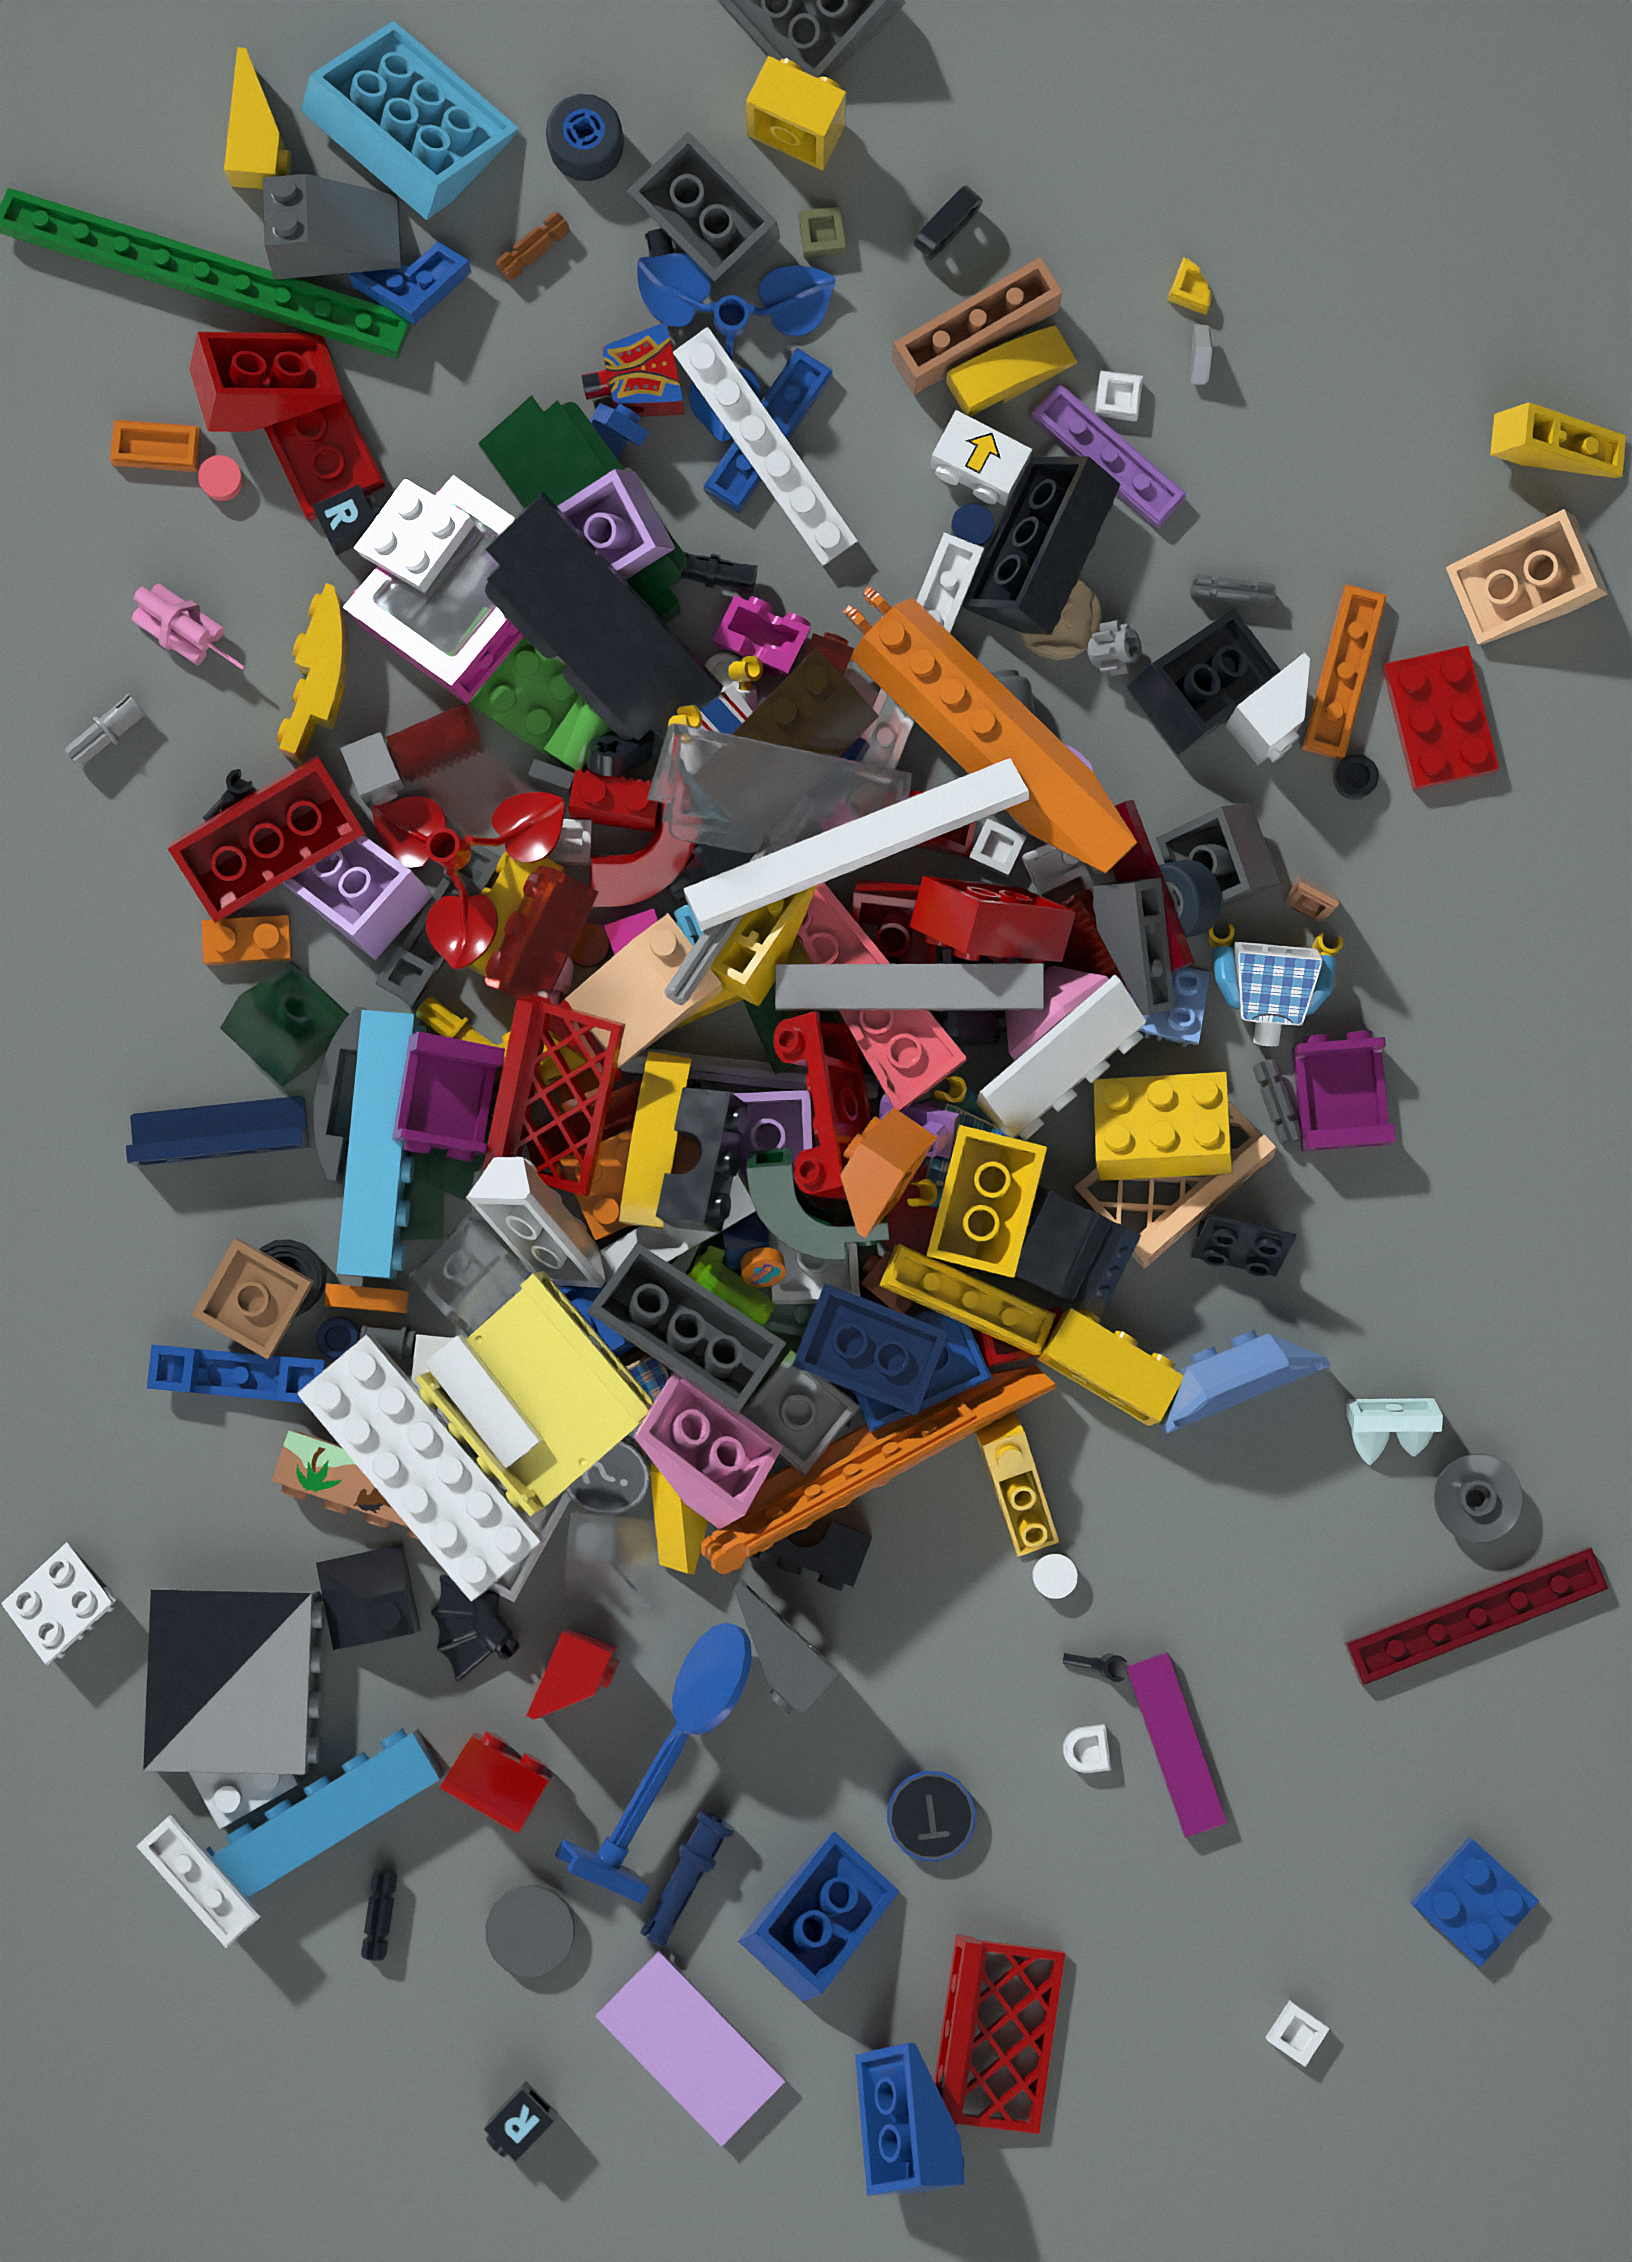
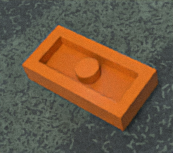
(247, 940)

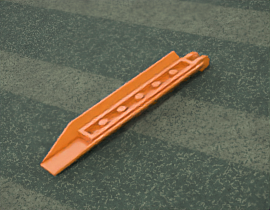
(985, 725)
(865, 1462)

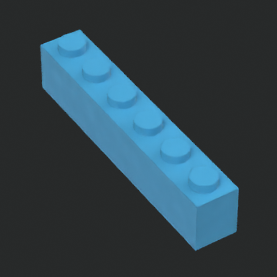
(328, 1812)

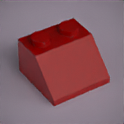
(574, 1672)
(497, 1780)

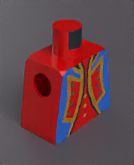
(639, 374)

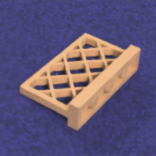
(1194, 1204)

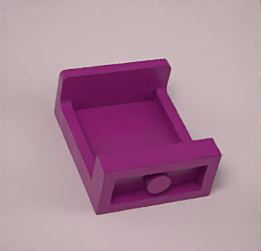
(1341, 1092)
(446, 1095)

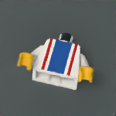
(731, 706)

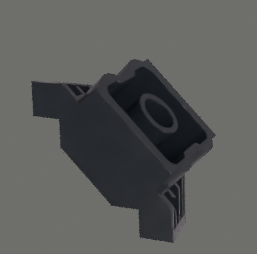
(1073, 1252)

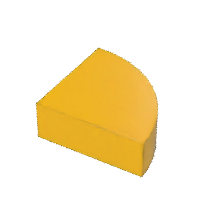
(1190, 288)

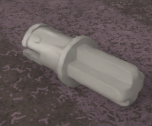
(105, 730)

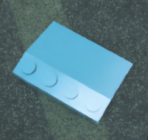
(407, 118)

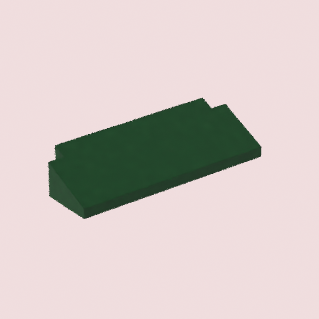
(562, 456)

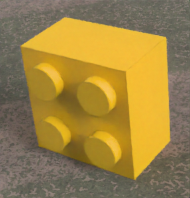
(796, 112)

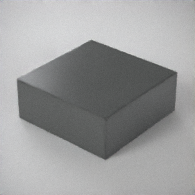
(551, 778)

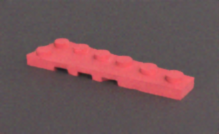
(901, 1046)

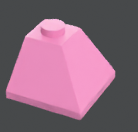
(1062, 993)

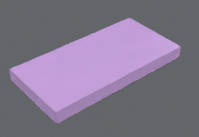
(690, 2048)

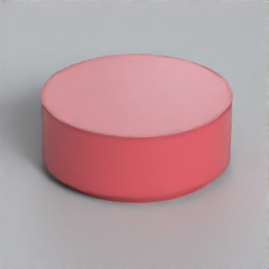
(220, 478)

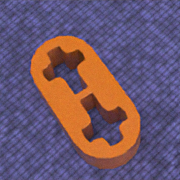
(366, 1298)

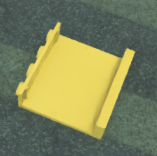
(560, 1381)

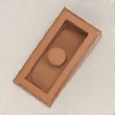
(1311, 899)

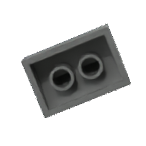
(705, 210)

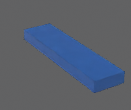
(787, 405)

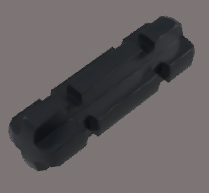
(379, 1915)

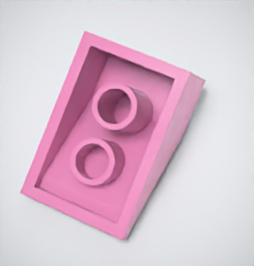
(706, 1451)

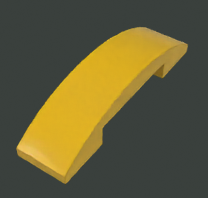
(653, 1138)

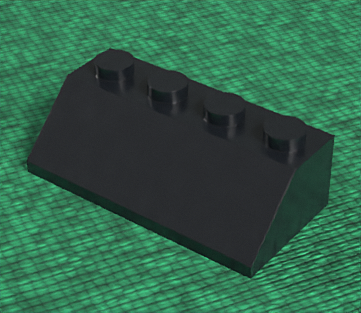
(1042, 543)

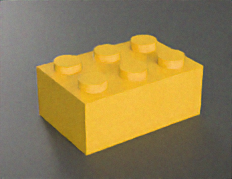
(1162, 1126)

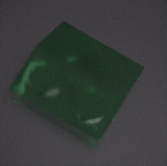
(284, 1022)

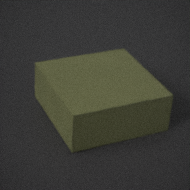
(822, 232)

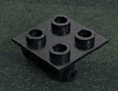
(1242, 1245)

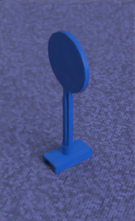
(702, 1698)

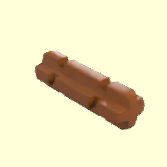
(532, 246)

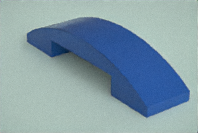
(230, 1373)

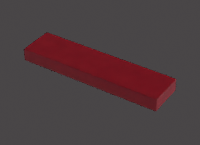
(1142, 864)

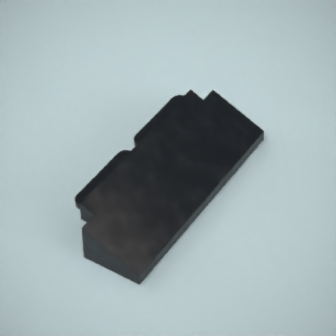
(589, 616)

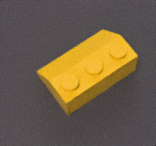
(986, 1201)

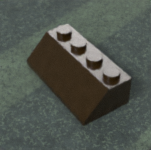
(811, 711)

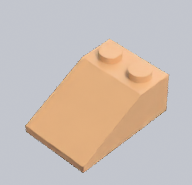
(1527, 578)
(634, 985)

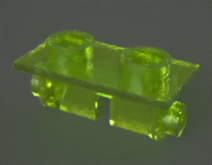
(732, 1289)

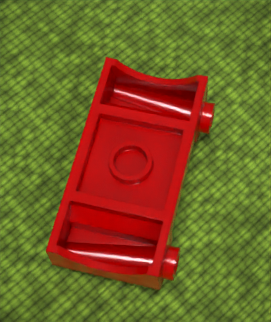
(838, 1096)

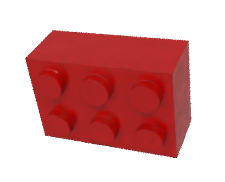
(991, 921)

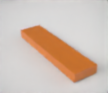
(1344, 672)

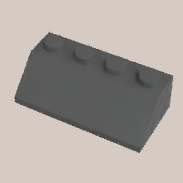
(687, 1328)

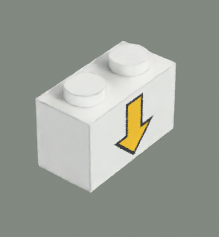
(980, 459)

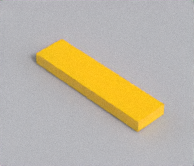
(967, 1300)

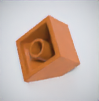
(882, 1166)

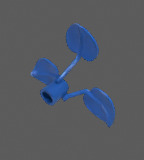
(676, 286)

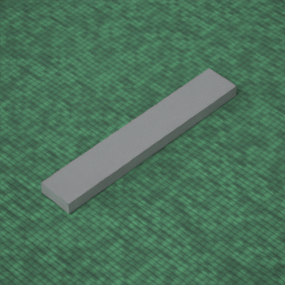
(908, 987)

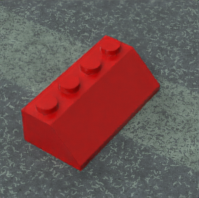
(265, 839)

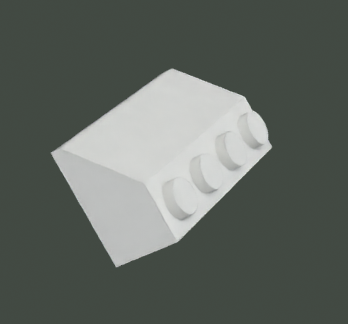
(1061, 1060)

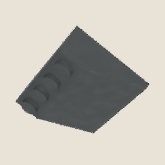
(813, 32)

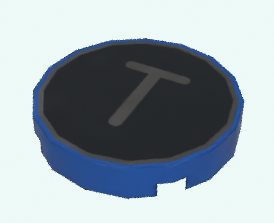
(931, 1815)

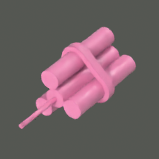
(178, 624)

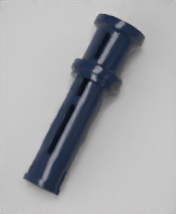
(696, 1858)

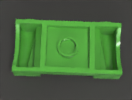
(539, 707)

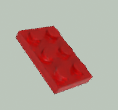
(1440, 717)

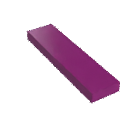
(1176, 1744)

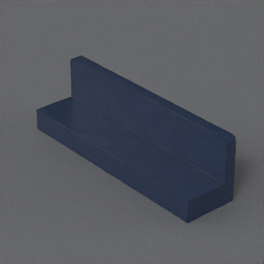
(218, 1131)

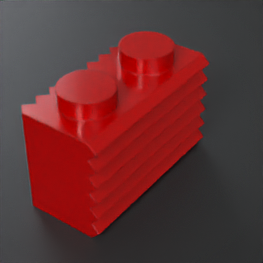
(613, 801)

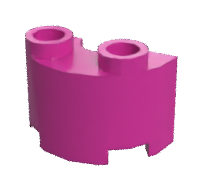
(754, 631)

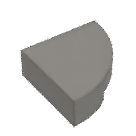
(1201, 354)

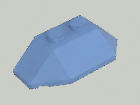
(1237, 1375)

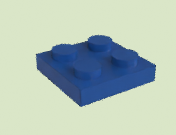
(1474, 1901)

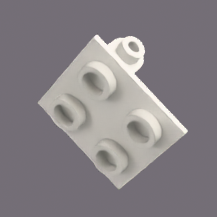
(58, 1604)

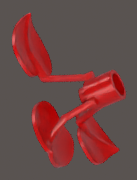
(417, 831)

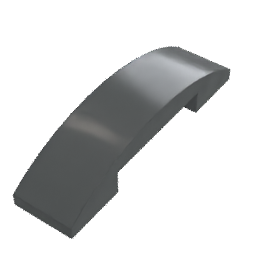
(416, 961)
(333, 1149)

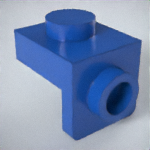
(618, 427)

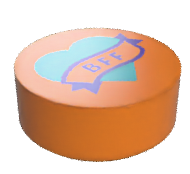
(762, 1267)

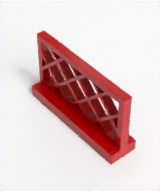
(522, 1075)
(959, 2027)

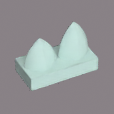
(1375, 1418)

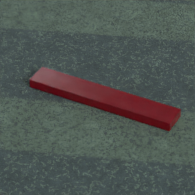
(1476, 1615)

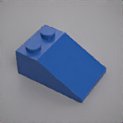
(819, 1918)
(905, 2125)

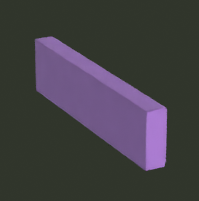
(1087, 435)

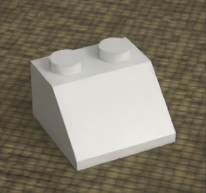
(1270, 716)

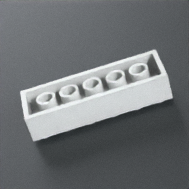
(420, 1467)

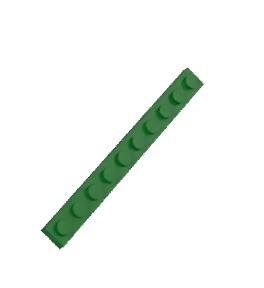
(202, 273)

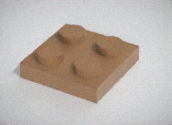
(252, 1298)

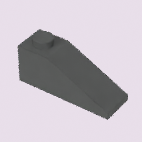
(1135, 933)

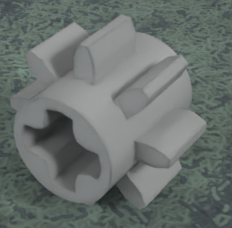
(1114, 648)

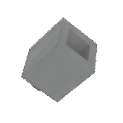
(373, 769)

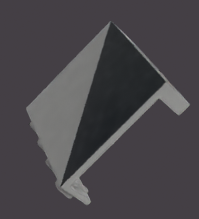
(232, 1681)

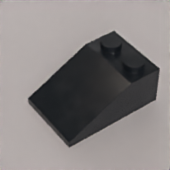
(1203, 680)

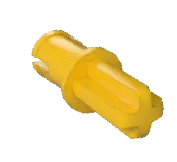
(447, 1023)

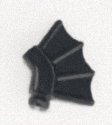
(470, 1628)

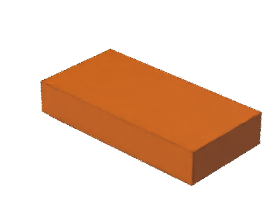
(155, 445)

